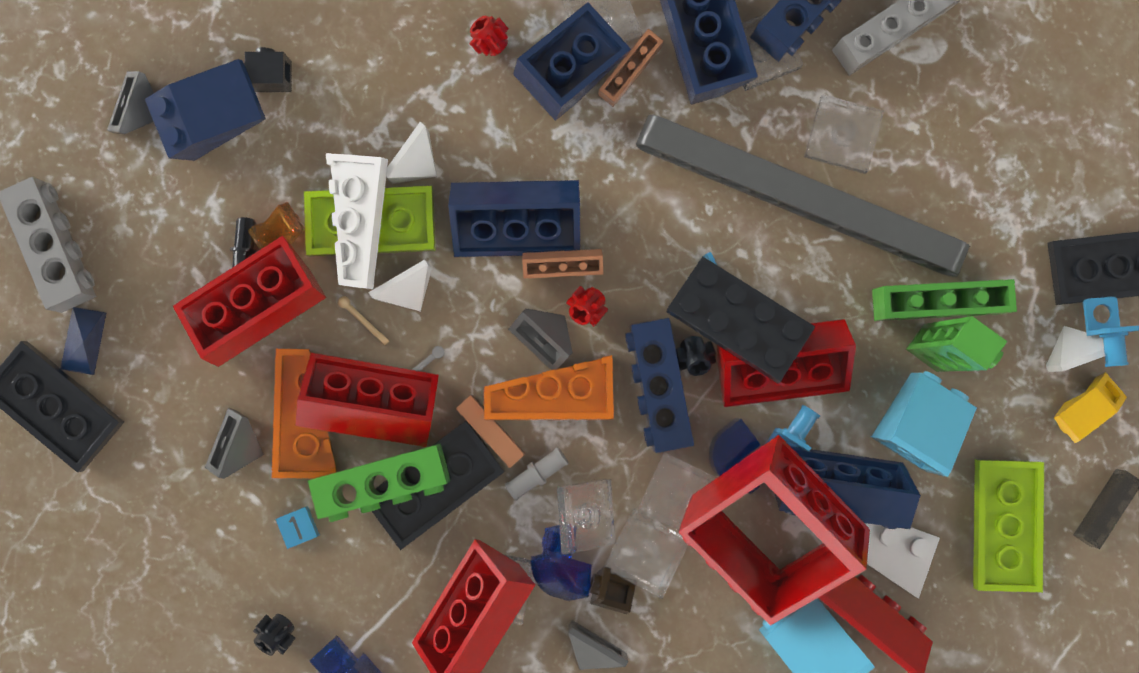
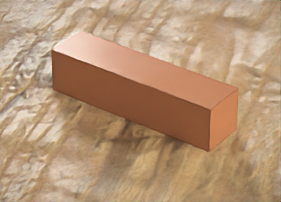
(630, 67)
(562, 263)
(490, 431)

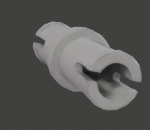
(536, 473)

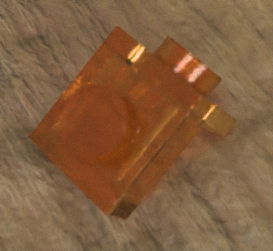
(280, 222)

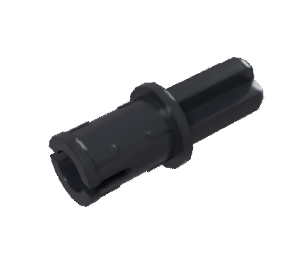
(243, 241)

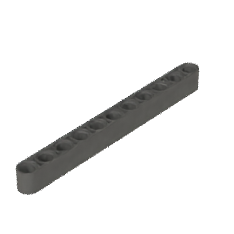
(802, 196)

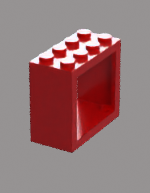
(771, 590)

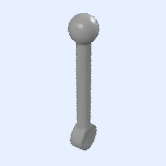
(437, 352)

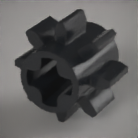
(695, 355)
(274, 634)

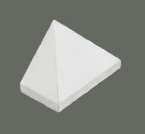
(414, 158)
(406, 288)
(1074, 349)

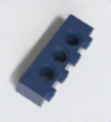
(780, 37)
(678, 432)

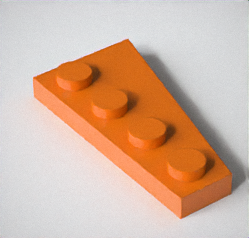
(558, 394)
(296, 449)

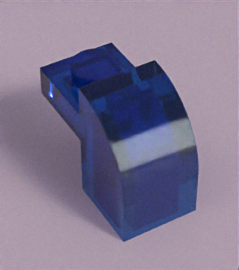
(731, 446)
(559, 573)
(338, 658)

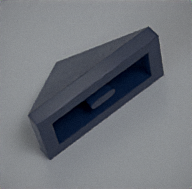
(83, 340)

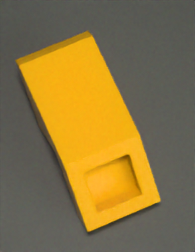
(1090, 409)

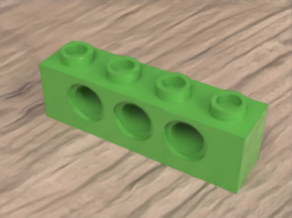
(944, 300)
(957, 345)
(328, 489)

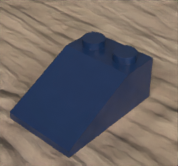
(570, 60)
(205, 110)

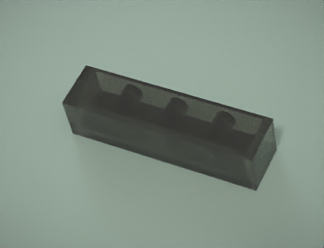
(1107, 508)

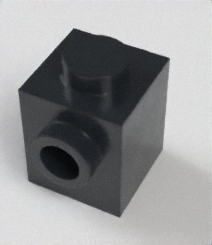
(269, 70)

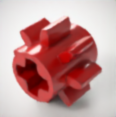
(489, 35)
(587, 306)

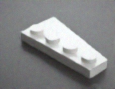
(358, 202)
(902, 555)

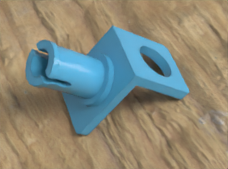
(1110, 331)
(798, 429)

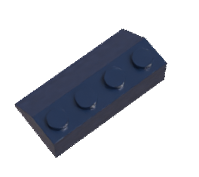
(709, 46)
(514, 217)
(871, 487)

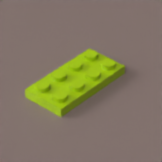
(405, 221)
(1008, 526)

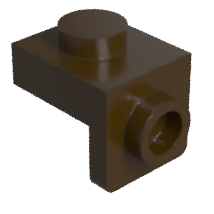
(611, 591)

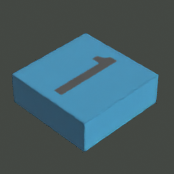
(297, 527)

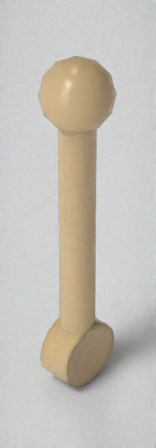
(344, 302)

